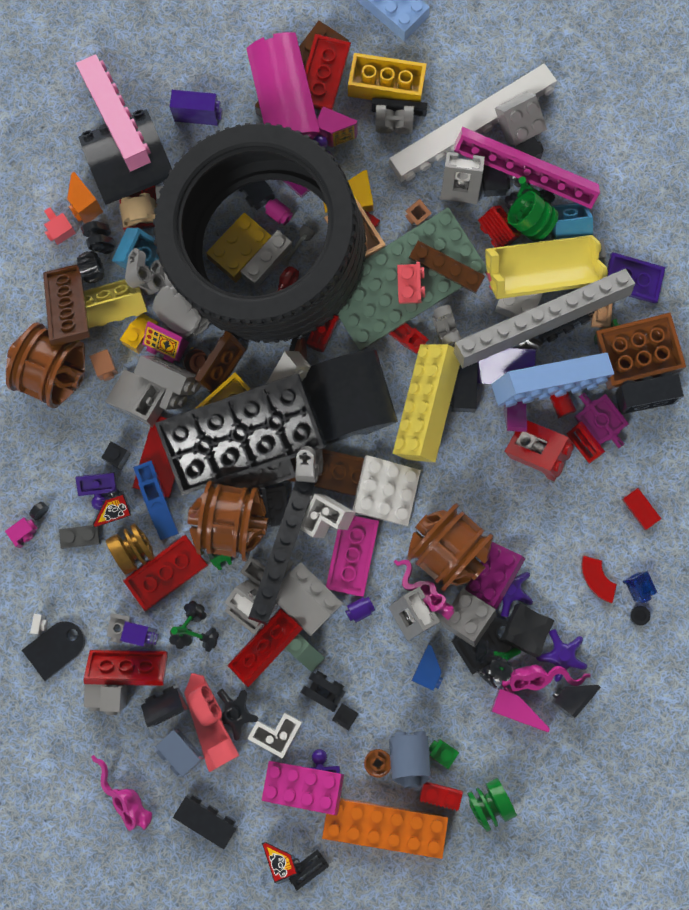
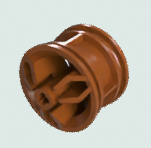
(44, 370)
(227, 521)
(450, 547)

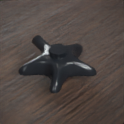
(236, 712)

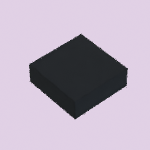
(345, 716)

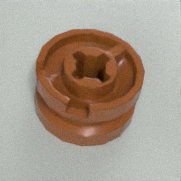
(370, 758)

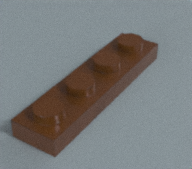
(447, 267)

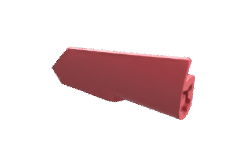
(207, 716)

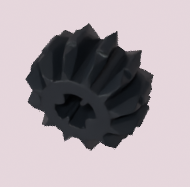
(90, 267)

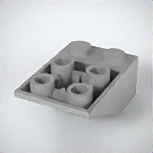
(137, 397)

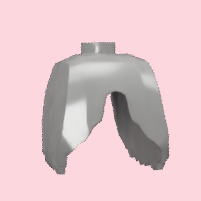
(178, 313)

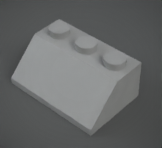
(307, 599)

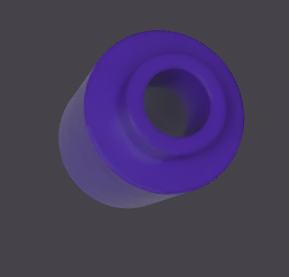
(360, 609)

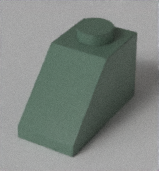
(305, 653)

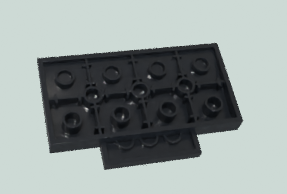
(242, 437)

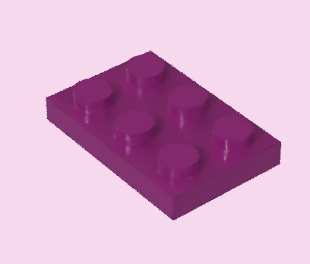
(497, 576)

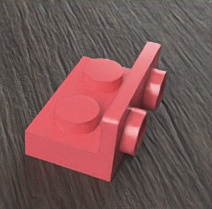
(410, 283)

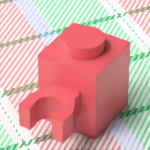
(58, 227)

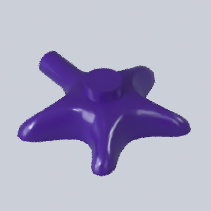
(515, 593)
(563, 654)

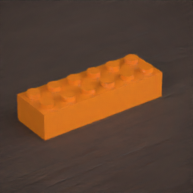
(387, 828)

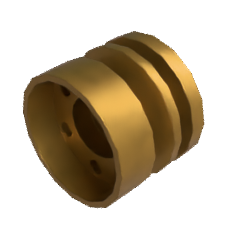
(130, 549)

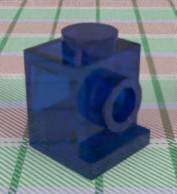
(640, 586)

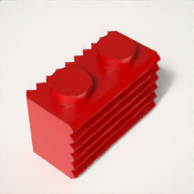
(496, 225)
(441, 795)

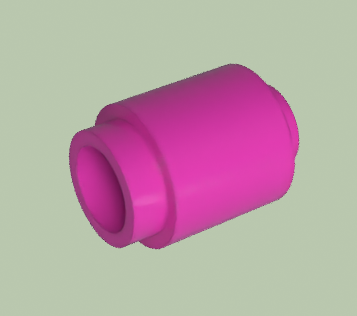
(278, 211)

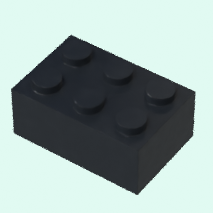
(649, 393)

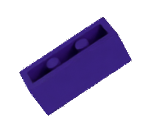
(139, 635)

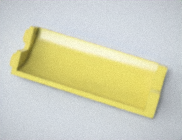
(544, 266)

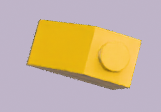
(135, 333)

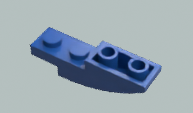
(155, 500)

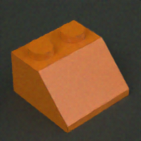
(83, 203)

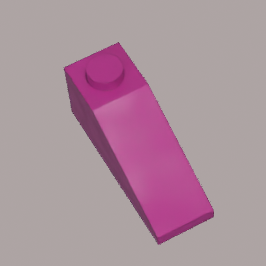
(513, 707)

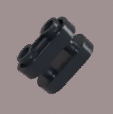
(98, 237)
(335, 689)

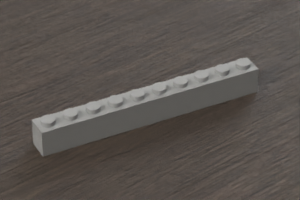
(543, 318)

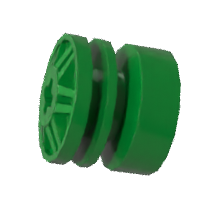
(532, 216)
(491, 804)

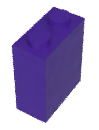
(195, 107)

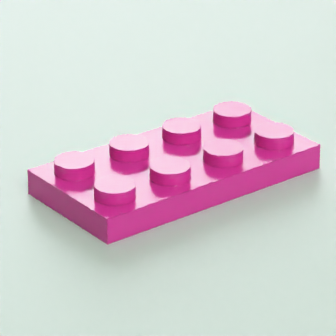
(352, 557)
(303, 787)

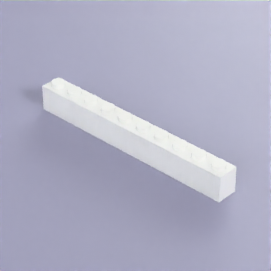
(478, 119)

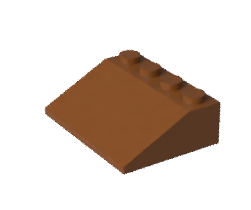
(641, 349)

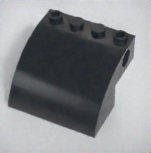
(109, 167)
(350, 395)

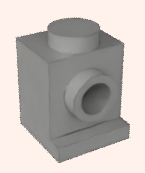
(116, 619)

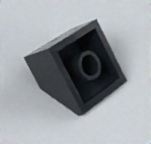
(163, 707)

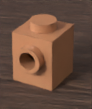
(417, 212)
(104, 365)

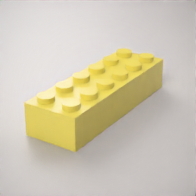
(427, 403)

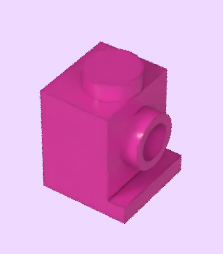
(21, 531)

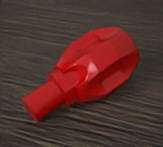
(288, 277)

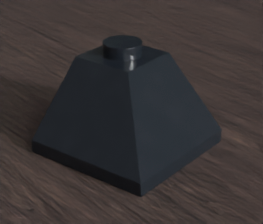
(574, 698)

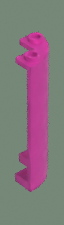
(282, 83)

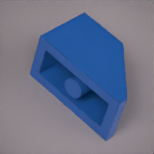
(428, 670)

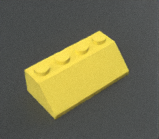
(113, 303)

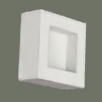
(39, 624)

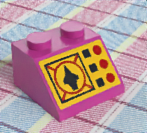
(336, 127)
(164, 342)

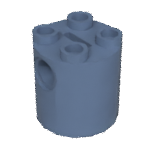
(410, 759)

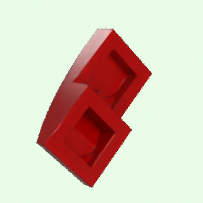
(409, 337)

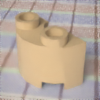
(137, 210)

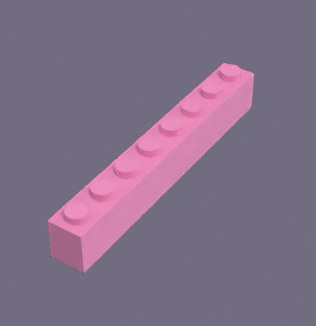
(113, 113)

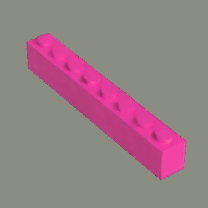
(533, 169)

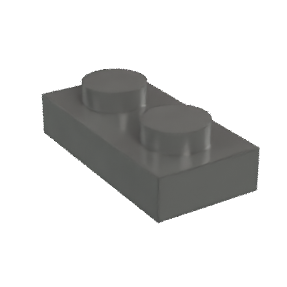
(79, 536)

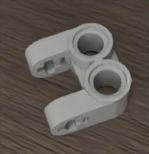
(398, 121)
(141, 276)
(445, 325)
(308, 465)

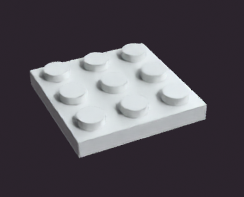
(386, 490)

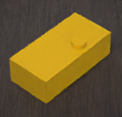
(386, 78)

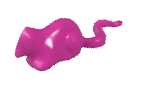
(434, 600)
(536, 678)
(125, 802)

